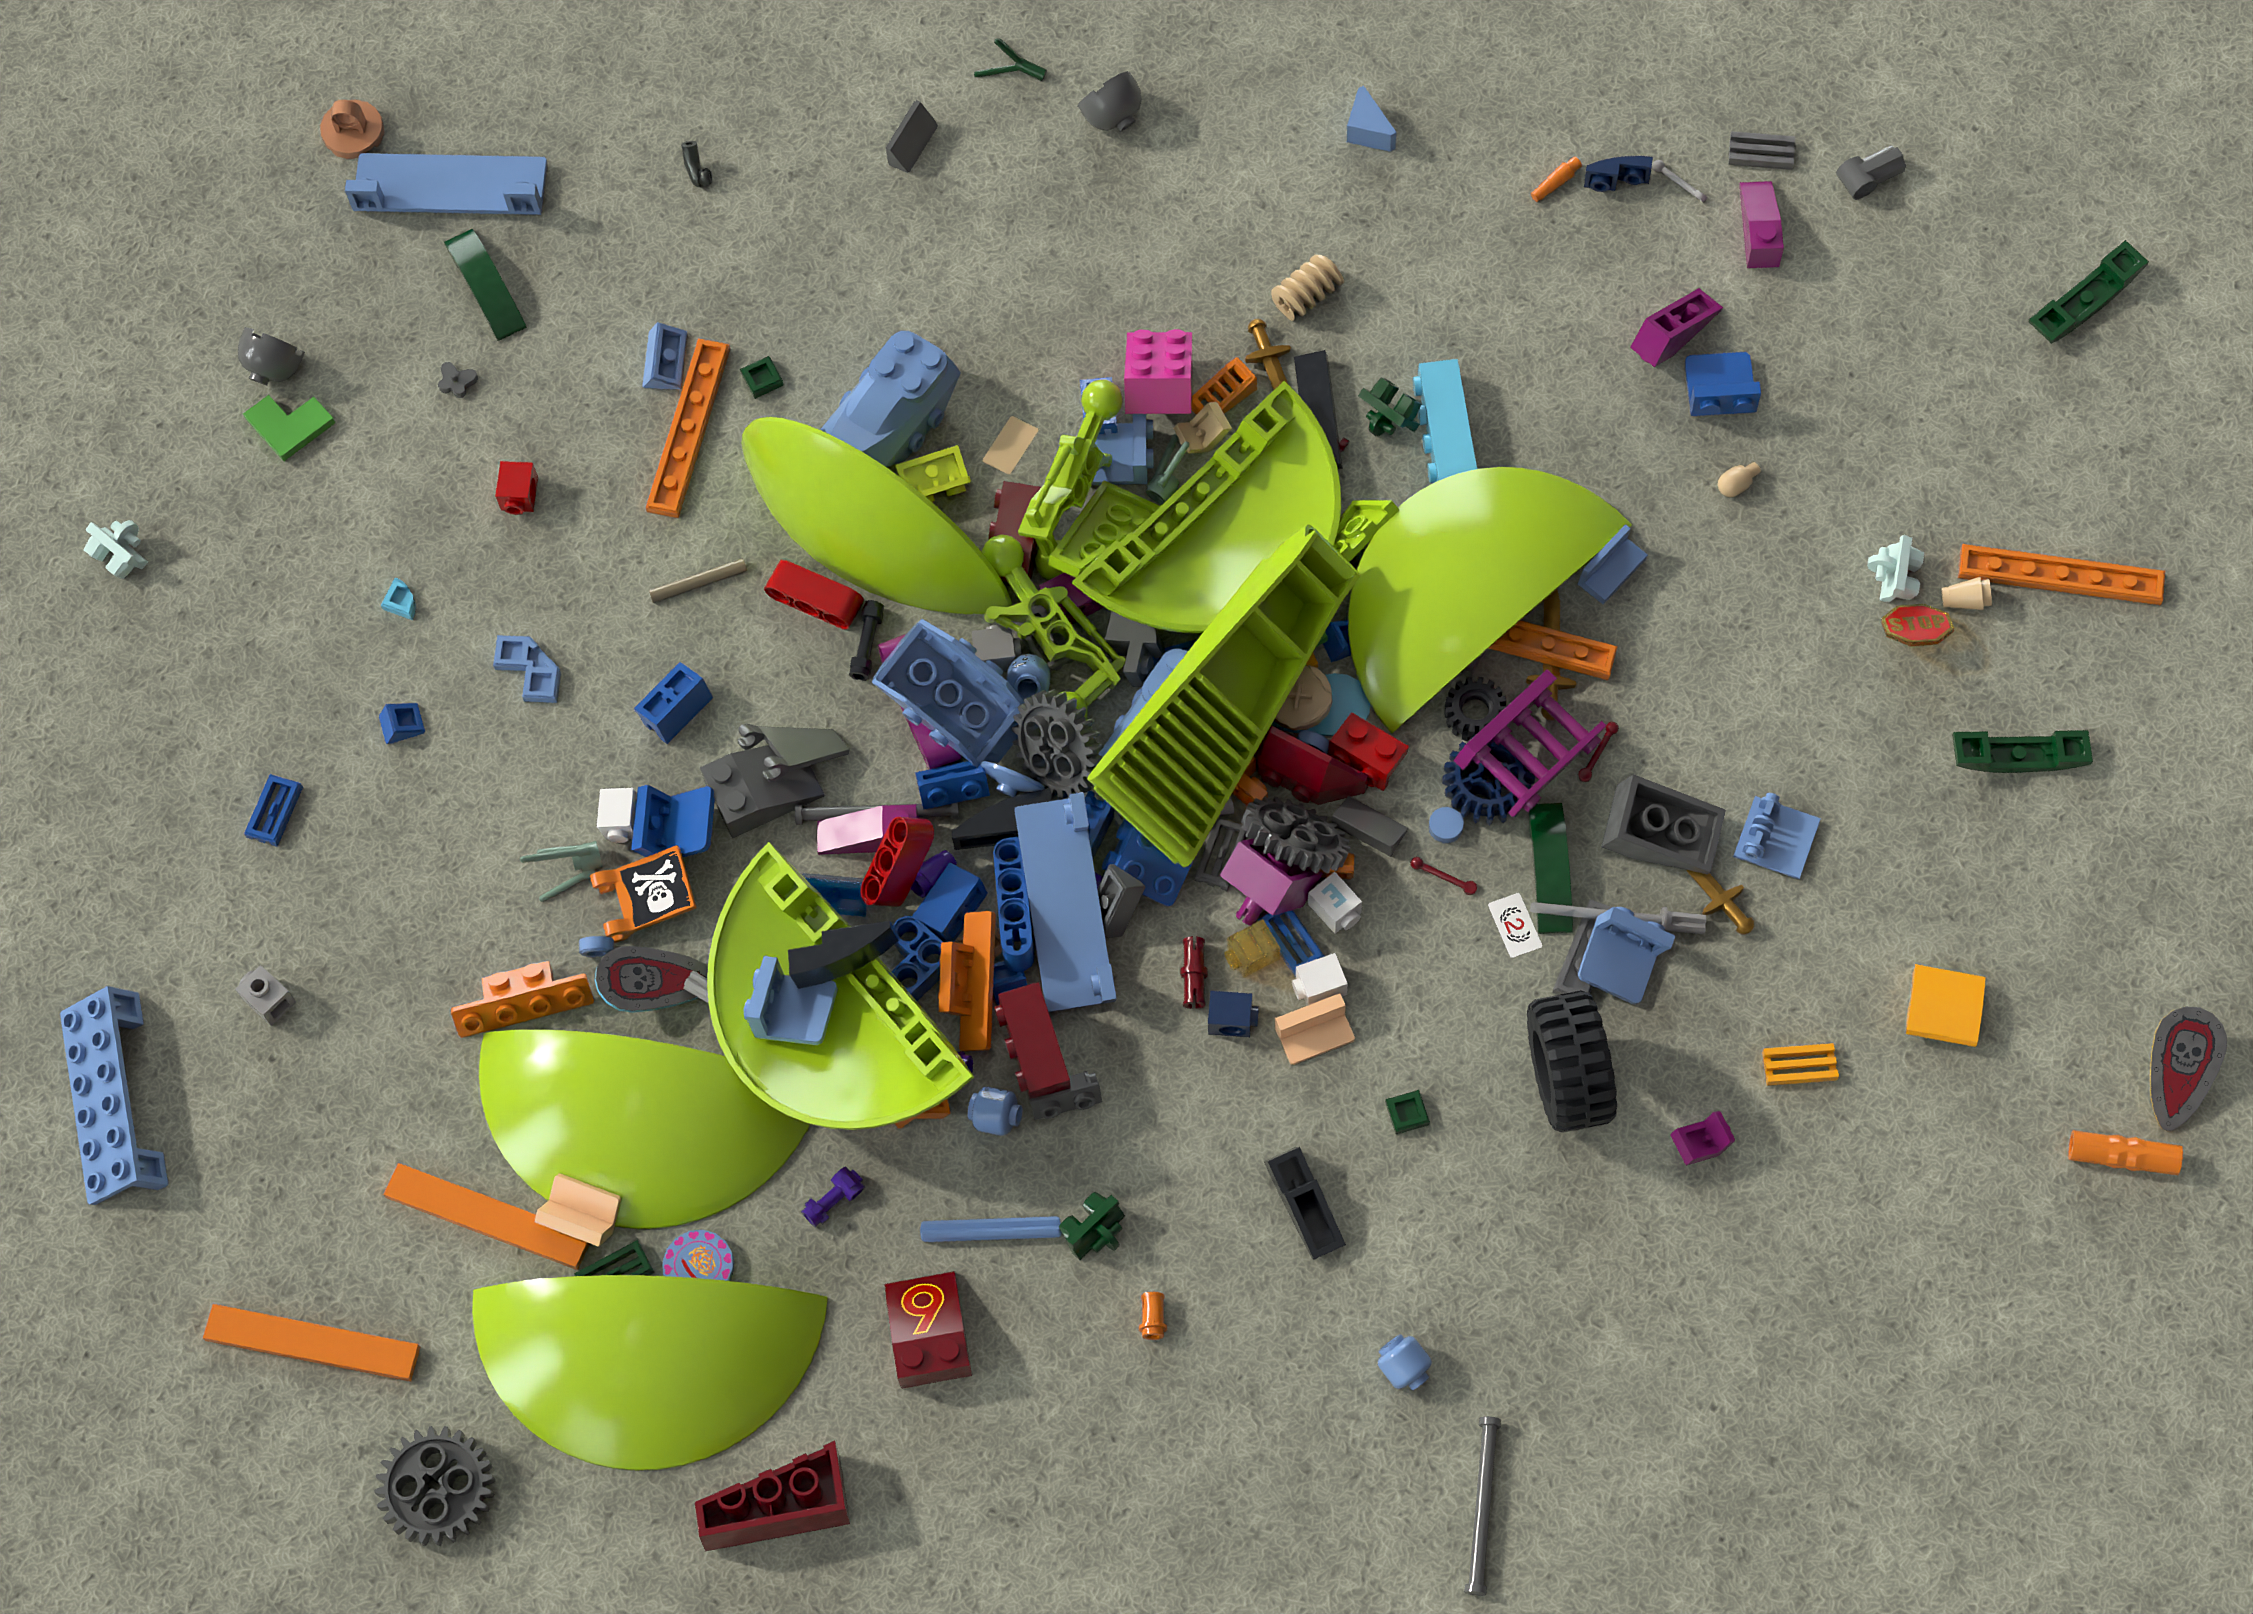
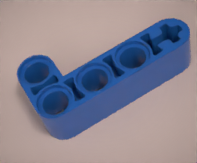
(1013, 905)
(915, 954)

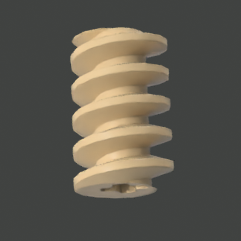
(1305, 284)

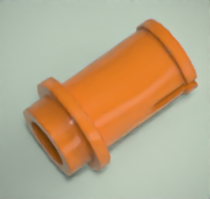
(1153, 1316)

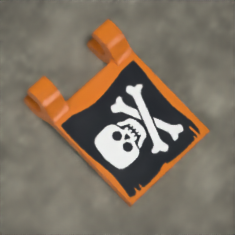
(647, 892)

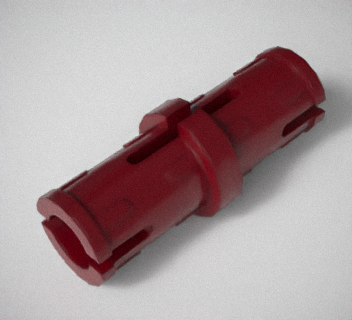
(1194, 973)

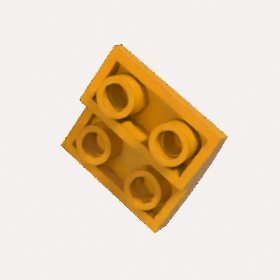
(1945, 1005)

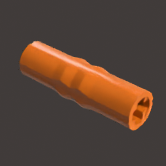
(2125, 1152)

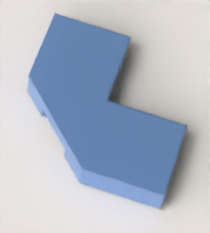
(524, 654)

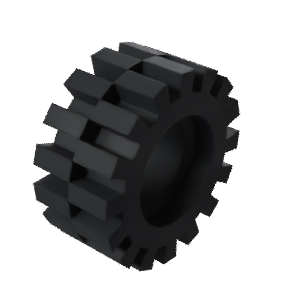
(1470, 691)

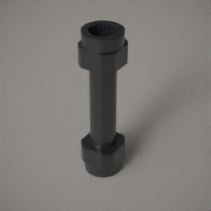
(861, 664)

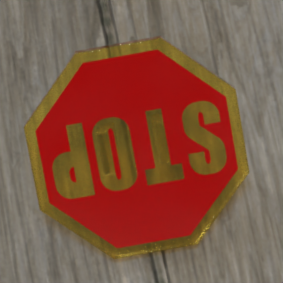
(1917, 625)

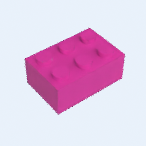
(1158, 372)

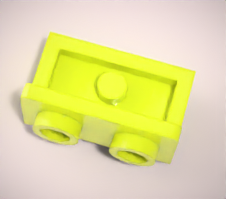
(936, 473)

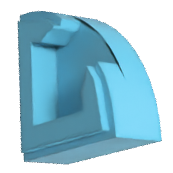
(399, 600)

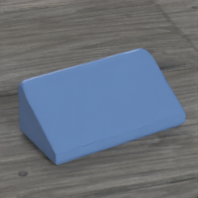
(664, 357)

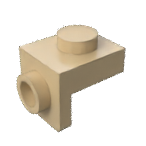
(1204, 429)

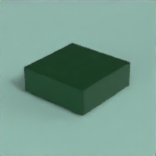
(761, 377)
(1407, 1112)

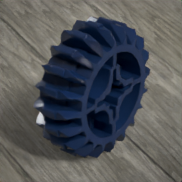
(1464, 790)

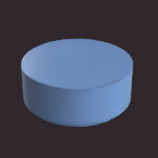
(1314, 740)
(1446, 825)
(595, 946)

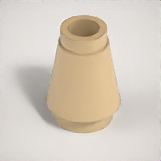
(1968, 594)

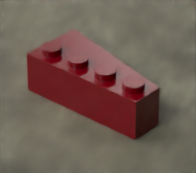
(778, 1503)

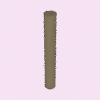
(697, 580)

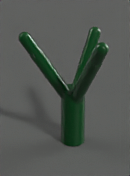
(1020, 64)

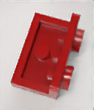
(1367, 750)

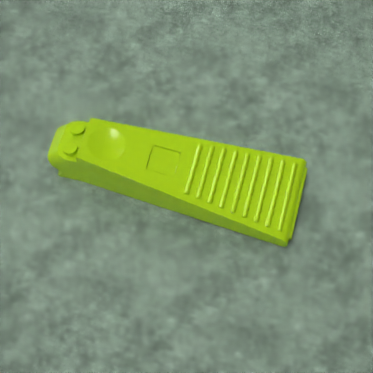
(1215, 707)

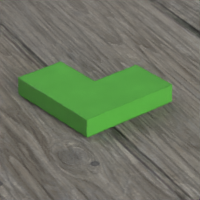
(290, 432)

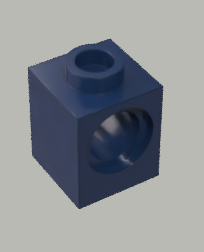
(1231, 1014)

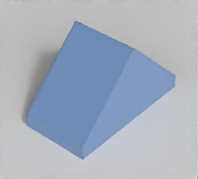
(1369, 125)

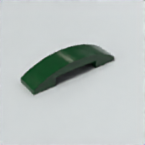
(485, 284)
(2090, 294)
(2024, 753)
(1551, 865)

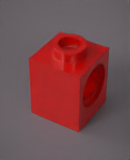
(516, 487)

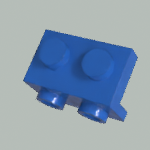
(951, 784)

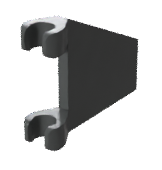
(793, 746)

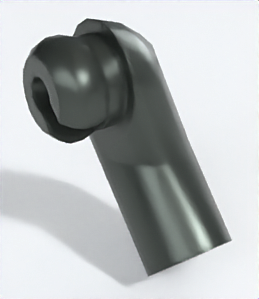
(692, 164)

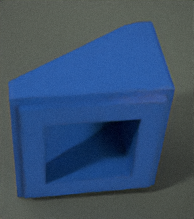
(1338, 640)
(401, 722)
(1006, 980)

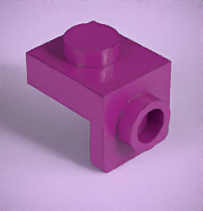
(1703, 1139)

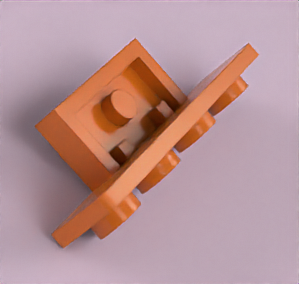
(968, 980)
(521, 997)

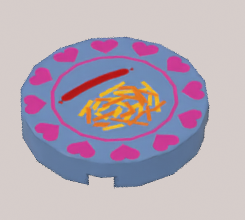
(699, 1256)

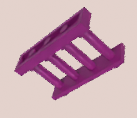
(1519, 713)

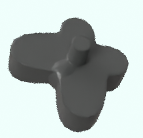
(456, 380)

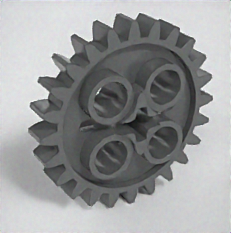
(1057, 742)
(1295, 834)
(459, 1505)

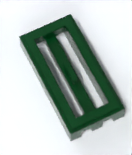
(618, 1255)

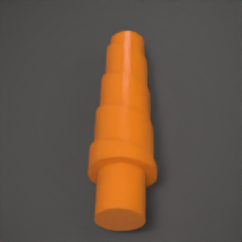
(1557, 178)

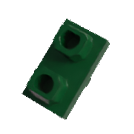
(1401, 414)
(1097, 1229)

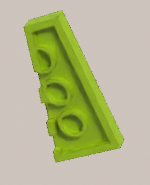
(1105, 518)
(1360, 524)

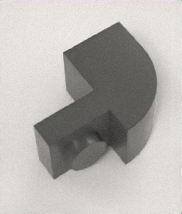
(1136, 642)

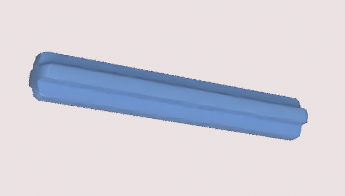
(990, 1229)

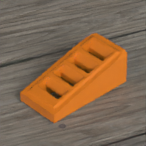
(1226, 375)

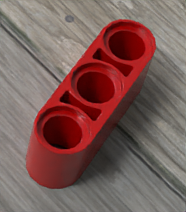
(814, 594)
(897, 861)

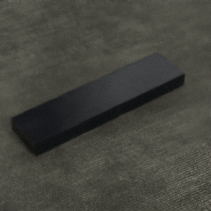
(1316, 391)

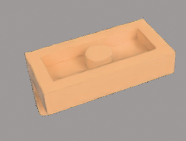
(1314, 1029)
(580, 1210)

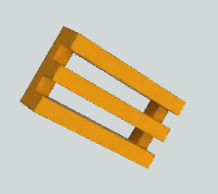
(1796, 1051)

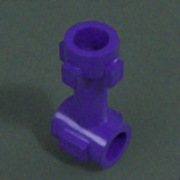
(846, 1184)

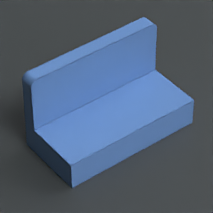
(1611, 566)

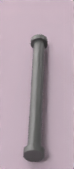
(822, 813)
(1482, 1508)

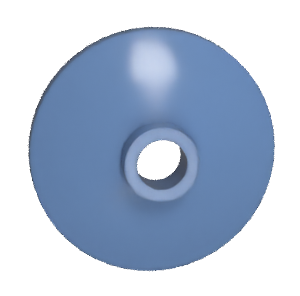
(1010, 781)

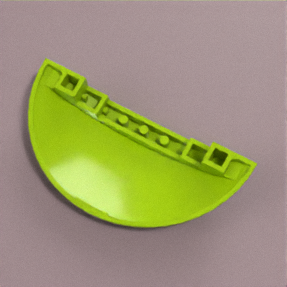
(867, 521)
(1223, 521)
(1461, 573)
(880, 1046)
(632, 1118)
(643, 1363)

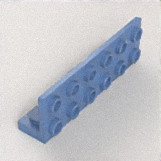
(448, 184)
(1064, 903)
(102, 1096)

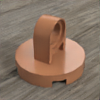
(351, 128)

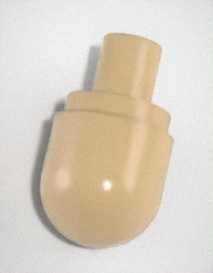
(1737, 479)

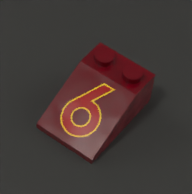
(927, 1330)

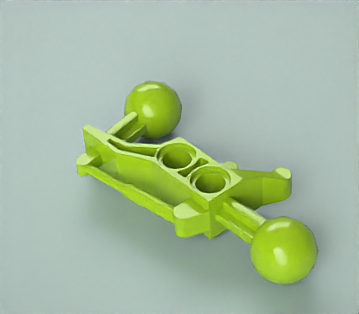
(1071, 472)
(1006, 558)

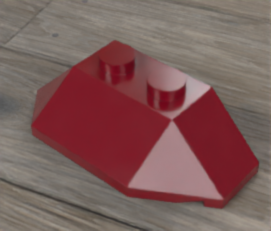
(1306, 770)

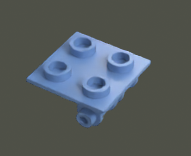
(1776, 836)

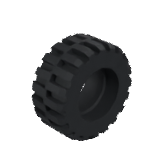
(1572, 1061)

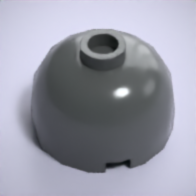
(1113, 104)
(268, 357)

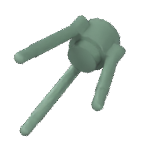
(1163, 483)
(584, 857)

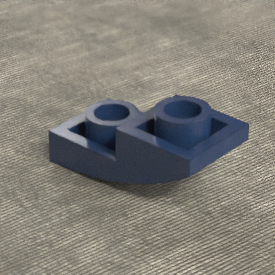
(1604, 174)

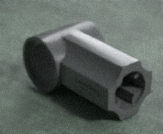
(1864, 175)

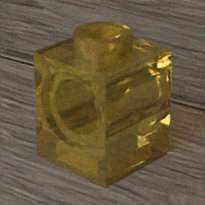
(1252, 949)

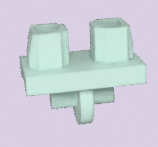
(124, 556)
(1892, 568)

